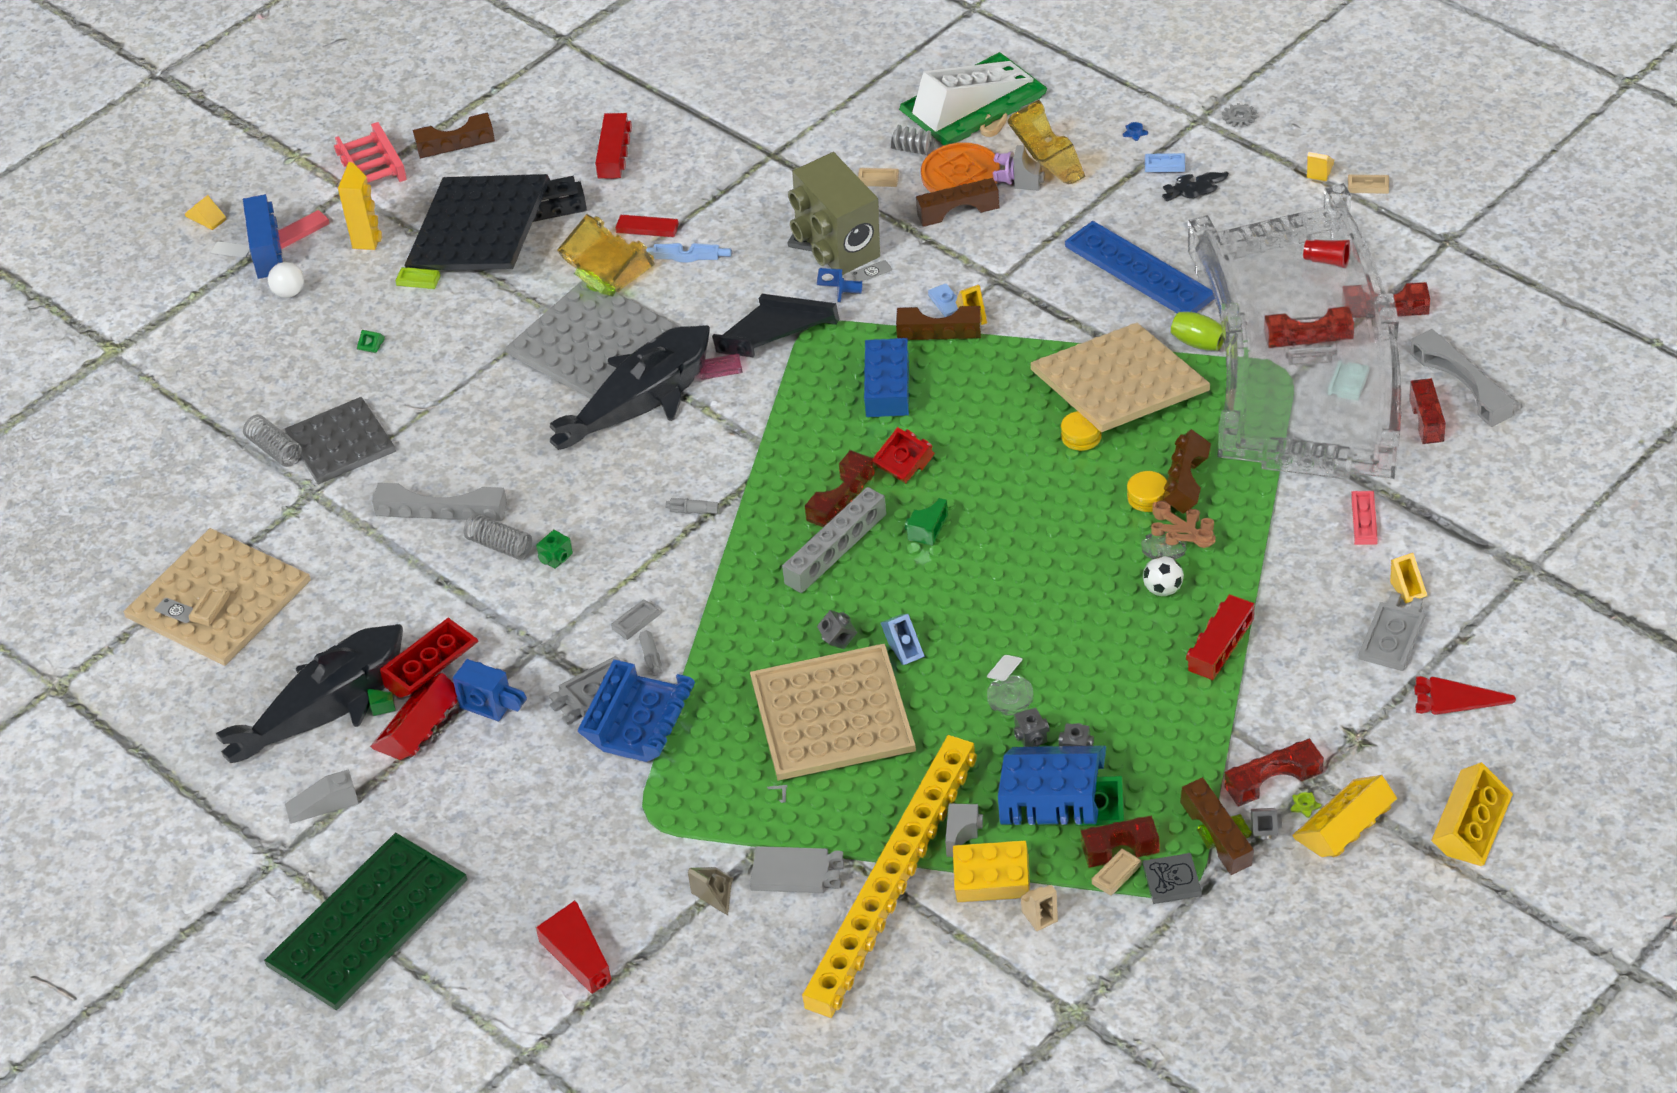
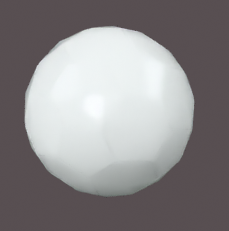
(285, 279)

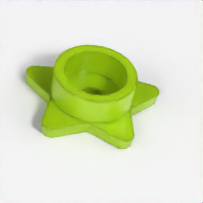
(1304, 798)

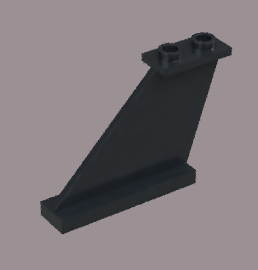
(773, 320)

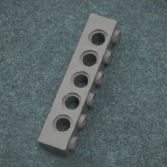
(834, 540)

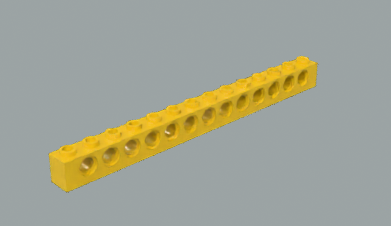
(882, 887)

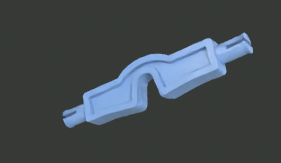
(696, 252)

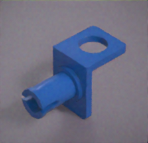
(842, 285)

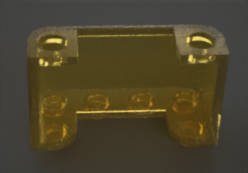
(1058, 154)
(605, 255)

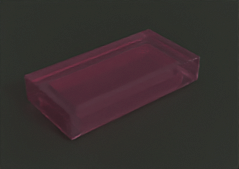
(721, 366)

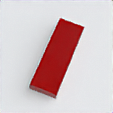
(647, 225)

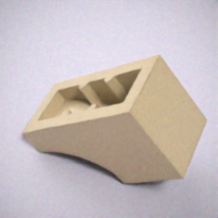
(1040, 907)

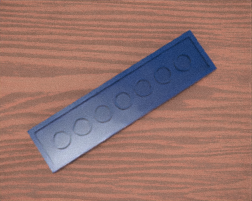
(1139, 269)

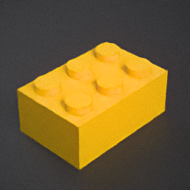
(991, 871)

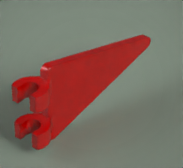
(1453, 696)

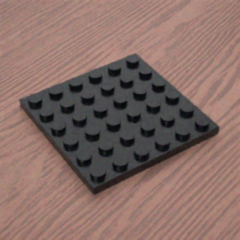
(477, 222)

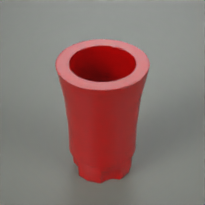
(1328, 252)

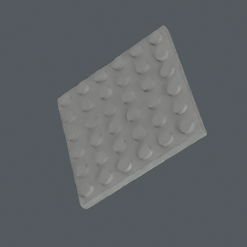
(581, 334)

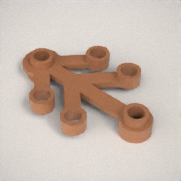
(1202, 537)

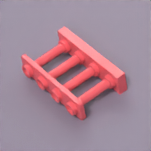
(382, 146)

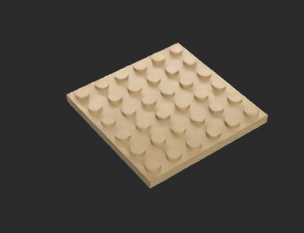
(1119, 376)
(257, 589)
(832, 712)

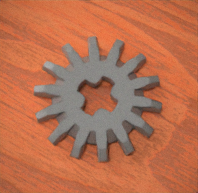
(1248, 115)

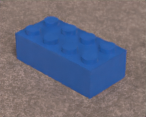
(262, 234)
(886, 377)

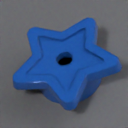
(1135, 130)

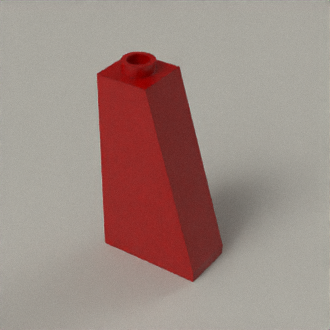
(575, 947)

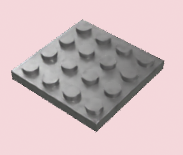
(340, 440)

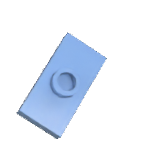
(1165, 162)
(944, 299)

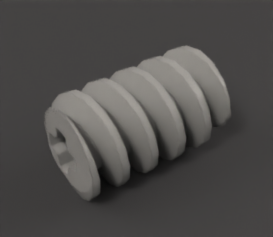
(911, 141)

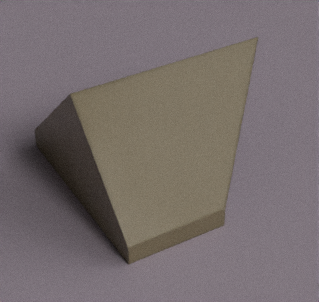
(711, 886)

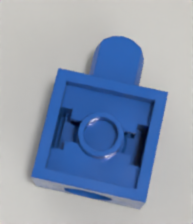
(486, 690)

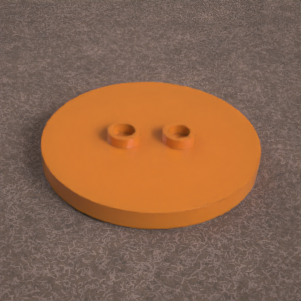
(957, 165)

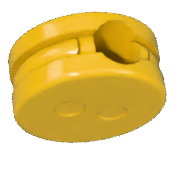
(1079, 432)
(1145, 489)

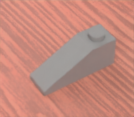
(325, 796)

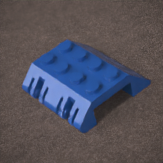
(634, 712)
(1048, 783)

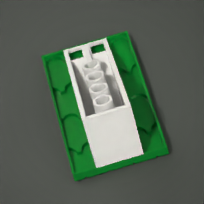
(958, 99)

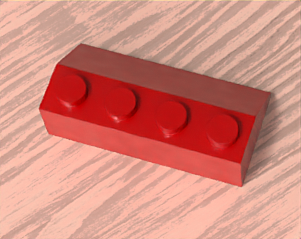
(426, 658)
(417, 718)

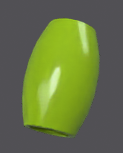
(1197, 331)

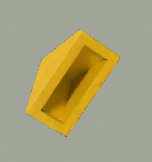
(1319, 166)
(206, 213)
(972, 297)
(1407, 578)

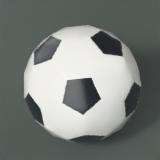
(1163, 576)

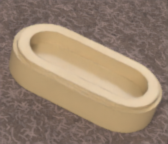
(994, 128)

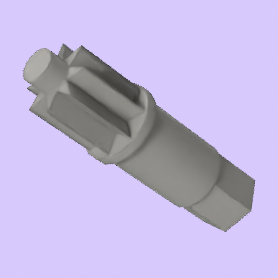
(692, 506)
(650, 652)

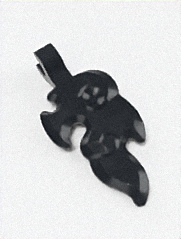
(1189, 189)

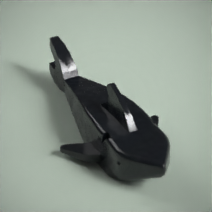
(639, 384)
(320, 692)

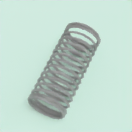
(263, 446)
(480, 529)

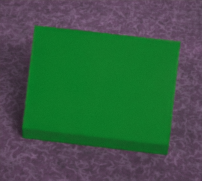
(1108, 800)

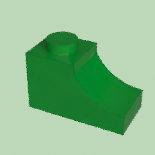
(926, 523)

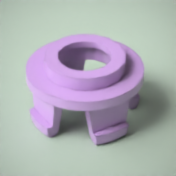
(1008, 174)

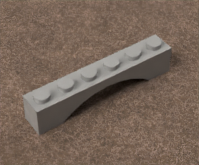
(1437, 353)
(397, 501)

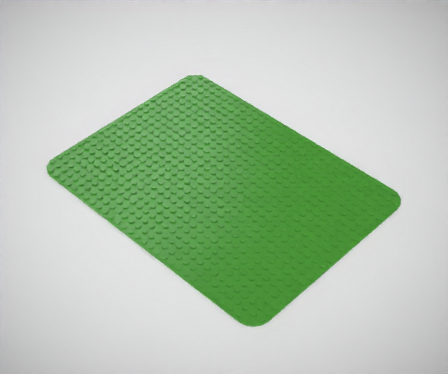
(1027, 566)

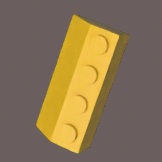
(359, 209)
(1472, 815)
(1346, 816)

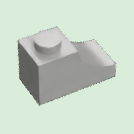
(1027, 172)
(962, 825)

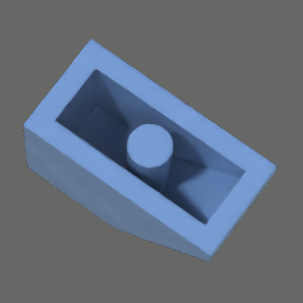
(902, 638)

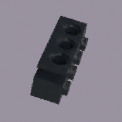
(562, 206)

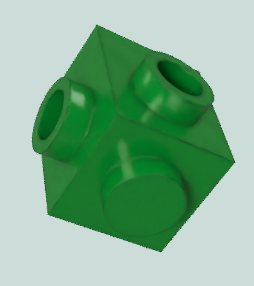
(554, 549)

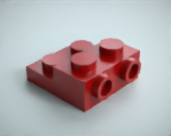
(903, 454)

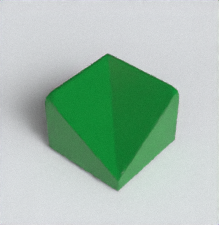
(381, 702)

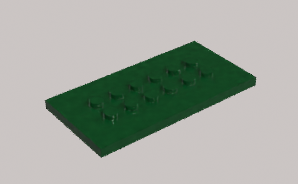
(365, 921)

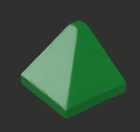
(370, 341)

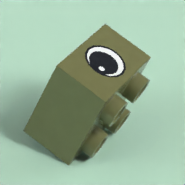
(835, 214)

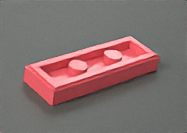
(302, 228)
(1364, 517)

